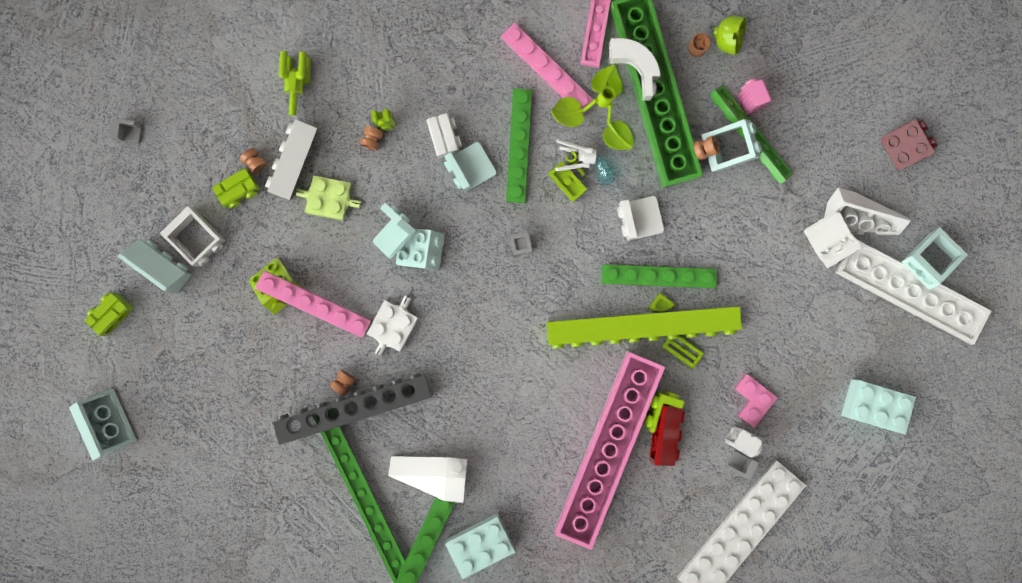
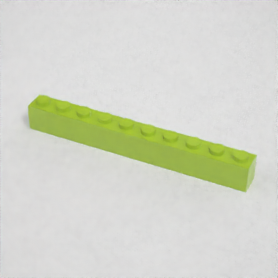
(644, 325)

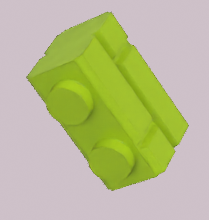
(236, 188)
(108, 313)

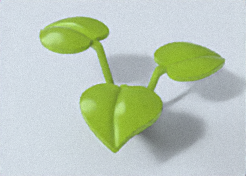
(608, 85)

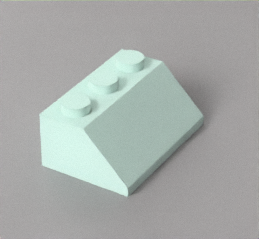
(156, 265)
(102, 424)

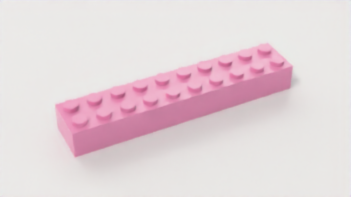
(608, 450)

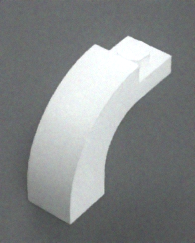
(639, 57)

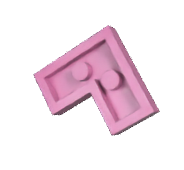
(759, 400)

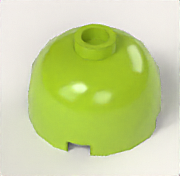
(730, 34)

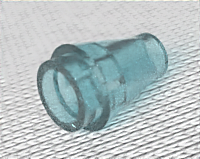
(604, 173)

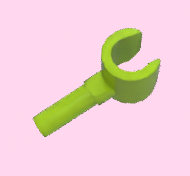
(574, 161)

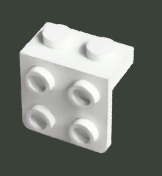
(640, 218)
(832, 239)

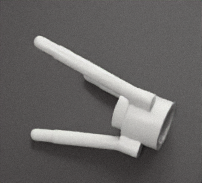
(585, 154)

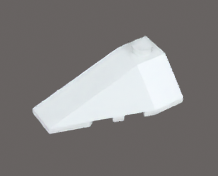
(865, 215)
(433, 475)

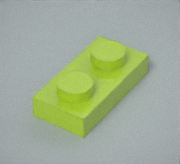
(567, 182)

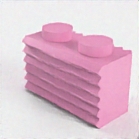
(754, 96)

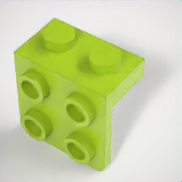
(277, 268)
(656, 405)

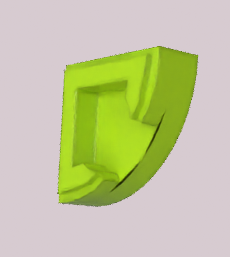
(661, 303)

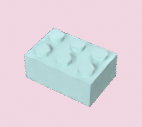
(878, 406)
(480, 545)

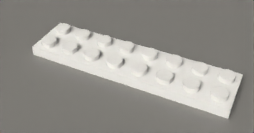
(901, 287)
(744, 527)

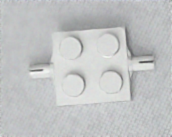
(392, 326)

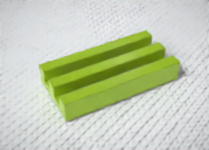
(684, 360)

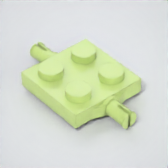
(328, 198)

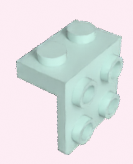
(470, 167)
(395, 233)
(422, 250)

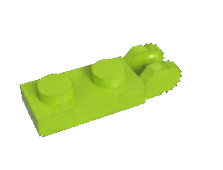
(383, 120)

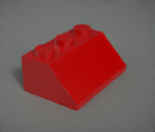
(666, 436)

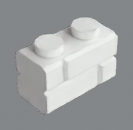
(443, 135)
(744, 441)

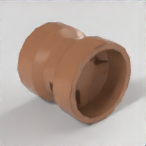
(701, 41)
(371, 137)
(706, 148)
(253, 161)
(342, 382)

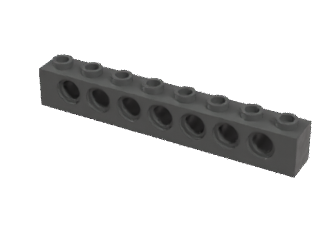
(283, 424)

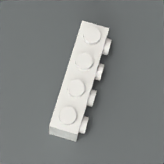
(291, 160)

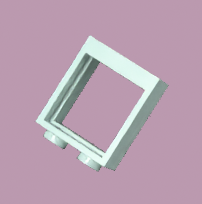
(754, 146)
(923, 269)

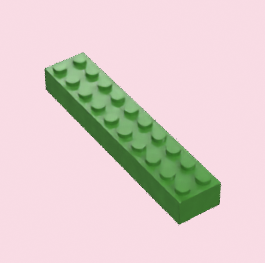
(664, 113)

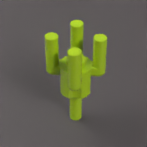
(294, 78)

